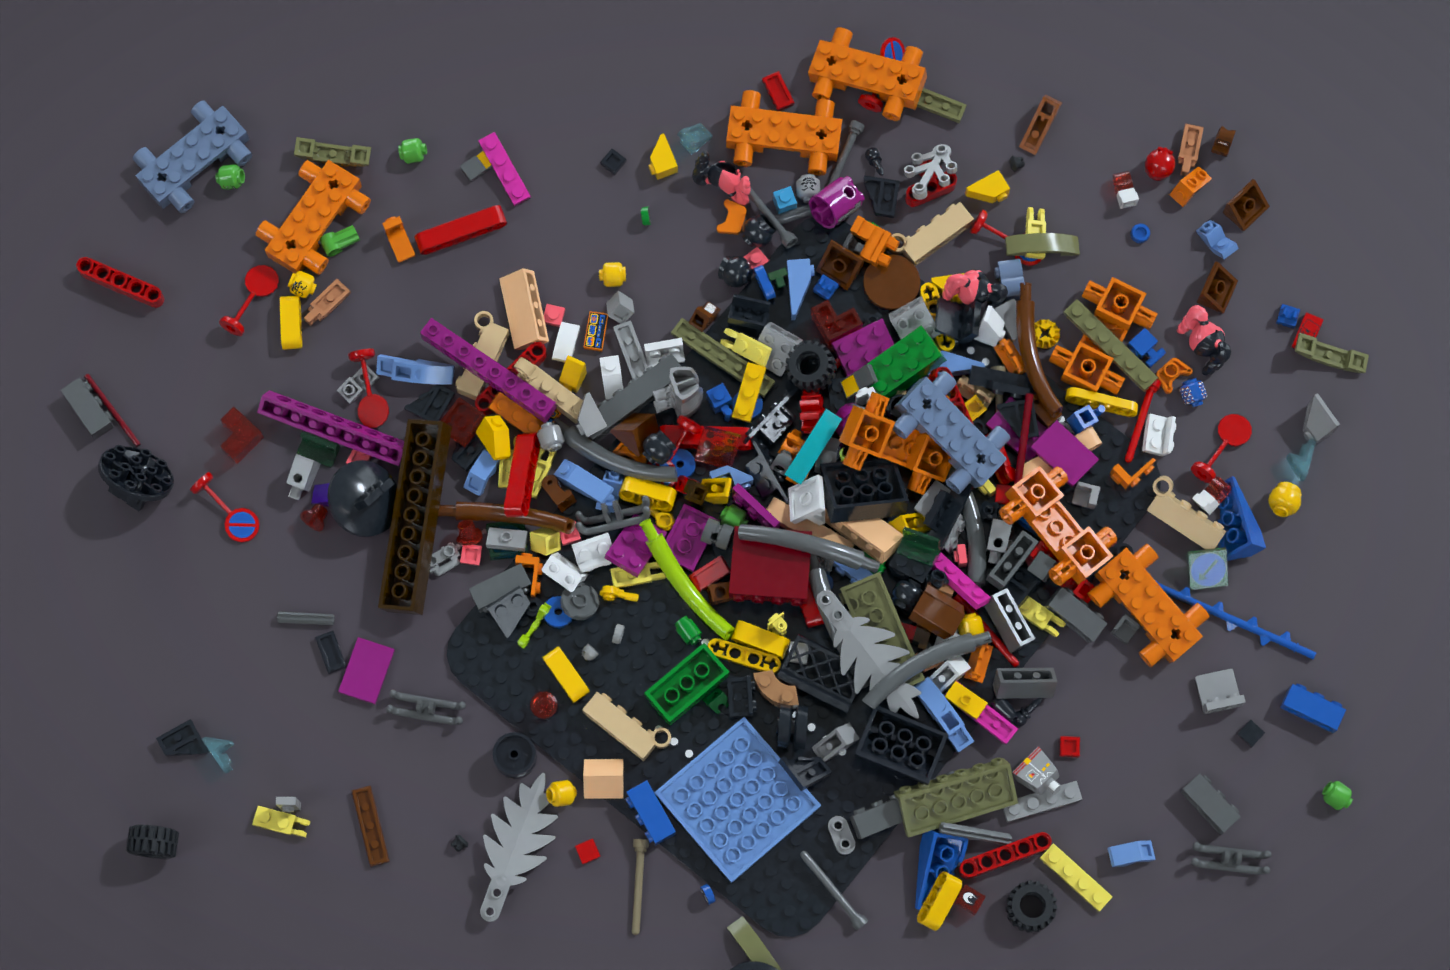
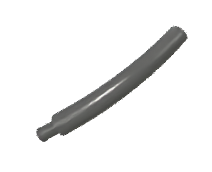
(612, 461)
(976, 540)
(807, 543)
(819, 582)
(933, 655)

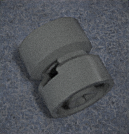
(724, 535)

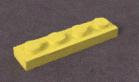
(1076, 877)

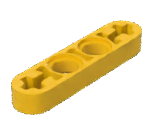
(939, 340)
(1112, 404)
(745, 653)

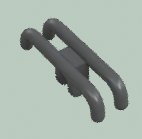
(613, 520)
(425, 708)
(1231, 859)

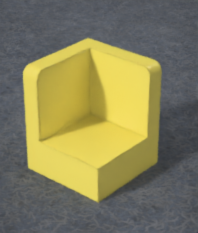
(545, 541)

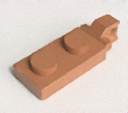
(1189, 147)
(327, 302)

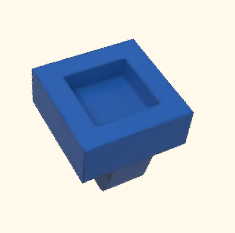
(825, 287)
(1288, 316)

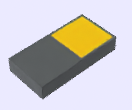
(476, 166)
(861, 378)

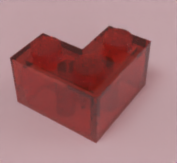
(833, 326)
(243, 438)

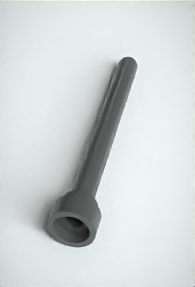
(855, 128)
(788, 239)
(857, 919)

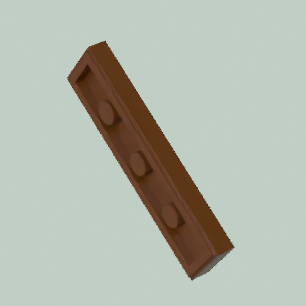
(370, 826)

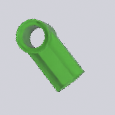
(335, 242)

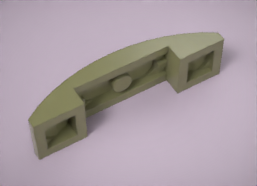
(340, 155)
(1042, 243)
(1330, 355)
(750, 942)

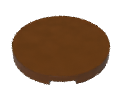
(892, 285)

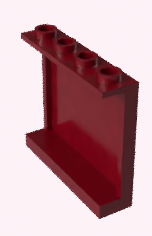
(768, 572)

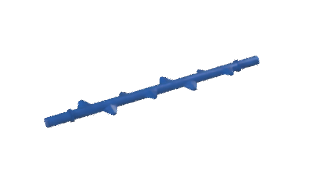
(1232, 622)

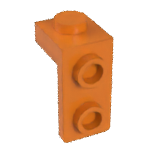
(1189, 186)
(398, 239)
(1121, 477)
(531, 562)

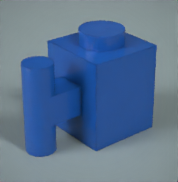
(1144, 345)
(720, 401)
(1084, 418)

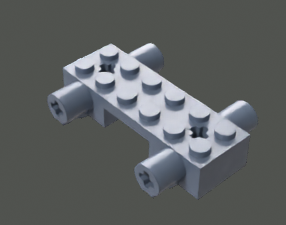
(192, 156)
(951, 432)

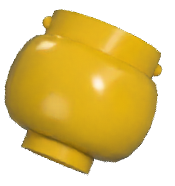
(1285, 499)

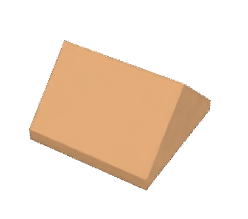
(603, 779)

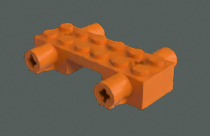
(868, 73)
(784, 132)
(313, 217)
(1118, 321)
(873, 434)
(1078, 550)
(1148, 605)

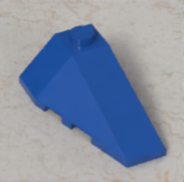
(1242, 533)
(937, 854)

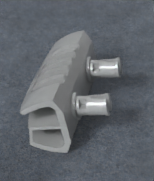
(681, 394)

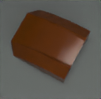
(938, 613)

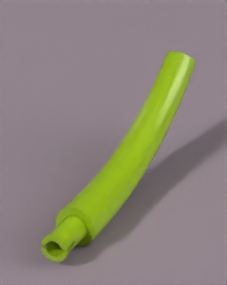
(673, 571)

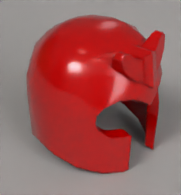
(1160, 164)

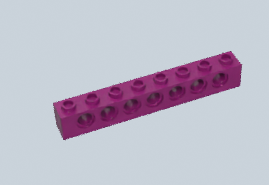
(488, 370)
(331, 427)

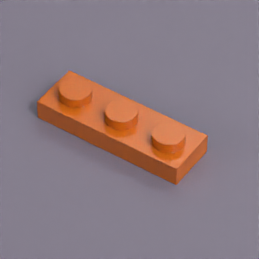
(514, 414)

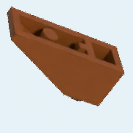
(1040, 124)

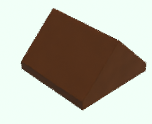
(1246, 205)
(840, 265)
(1217, 289)
(635, 430)

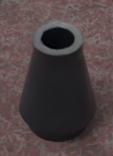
(1005, 709)

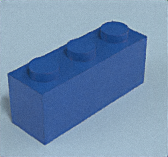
(1313, 707)
(650, 813)

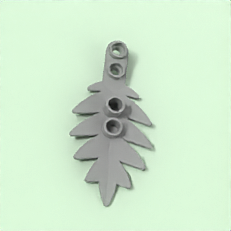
(871, 657)
(516, 842)

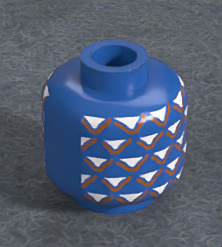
(1193, 392)

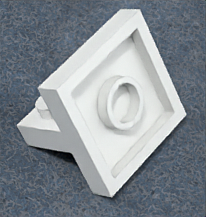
(807, 501)

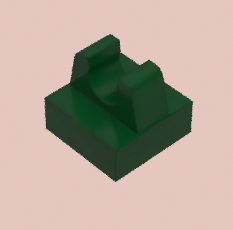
(778, 276)
(714, 699)

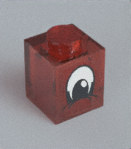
(969, 899)

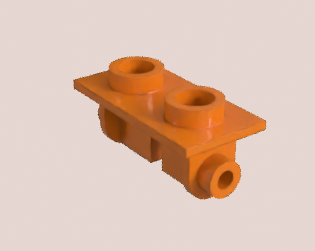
(1010, 356)
(979, 662)

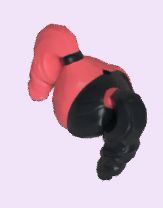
(724, 176)
(974, 287)
(1205, 339)

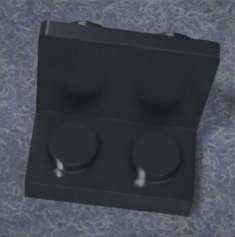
(958, 321)

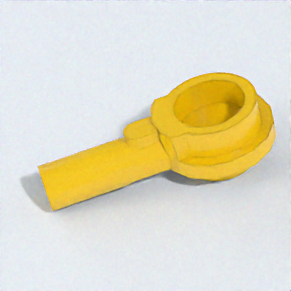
(663, 519)
(611, 592)

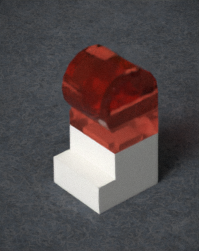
(1125, 190)
(1212, 495)

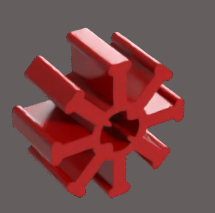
(811, 410)

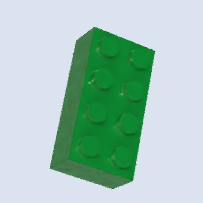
(906, 363)
(686, 684)

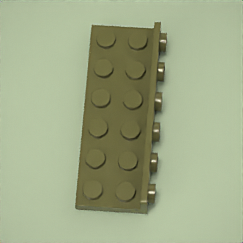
(871, 600)
(957, 796)

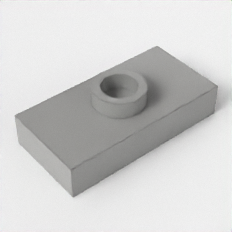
(506, 539)
(288, 804)

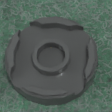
(580, 603)

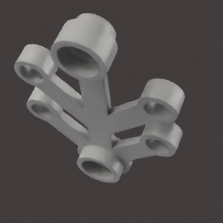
(940, 153)

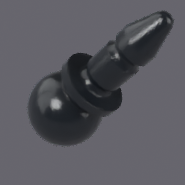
(873, 156)
(1025, 713)

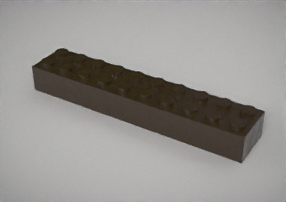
(415, 517)

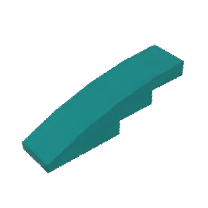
(813, 446)

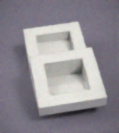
(565, 341)

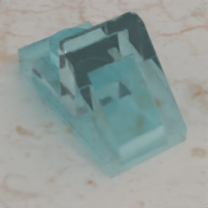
(694, 137)
(1301, 463)
(217, 747)

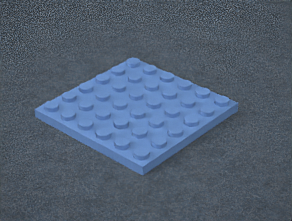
(736, 800)

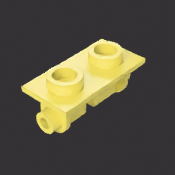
(777, 624)

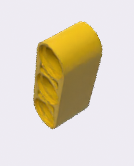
(290, 322)
(660, 496)
(760, 639)
(566, 674)
(939, 901)

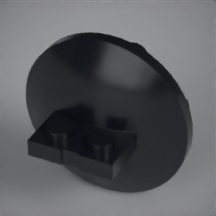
(135, 475)
(362, 498)

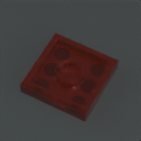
(463, 420)
(717, 447)

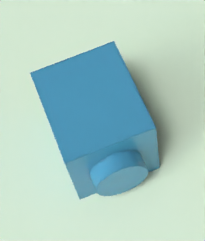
(784, 200)

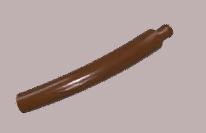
(1027, 344)
(495, 512)

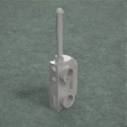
(444, 554)

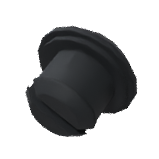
(1016, 163)
(460, 842)

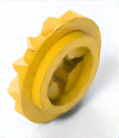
(1054, 333)

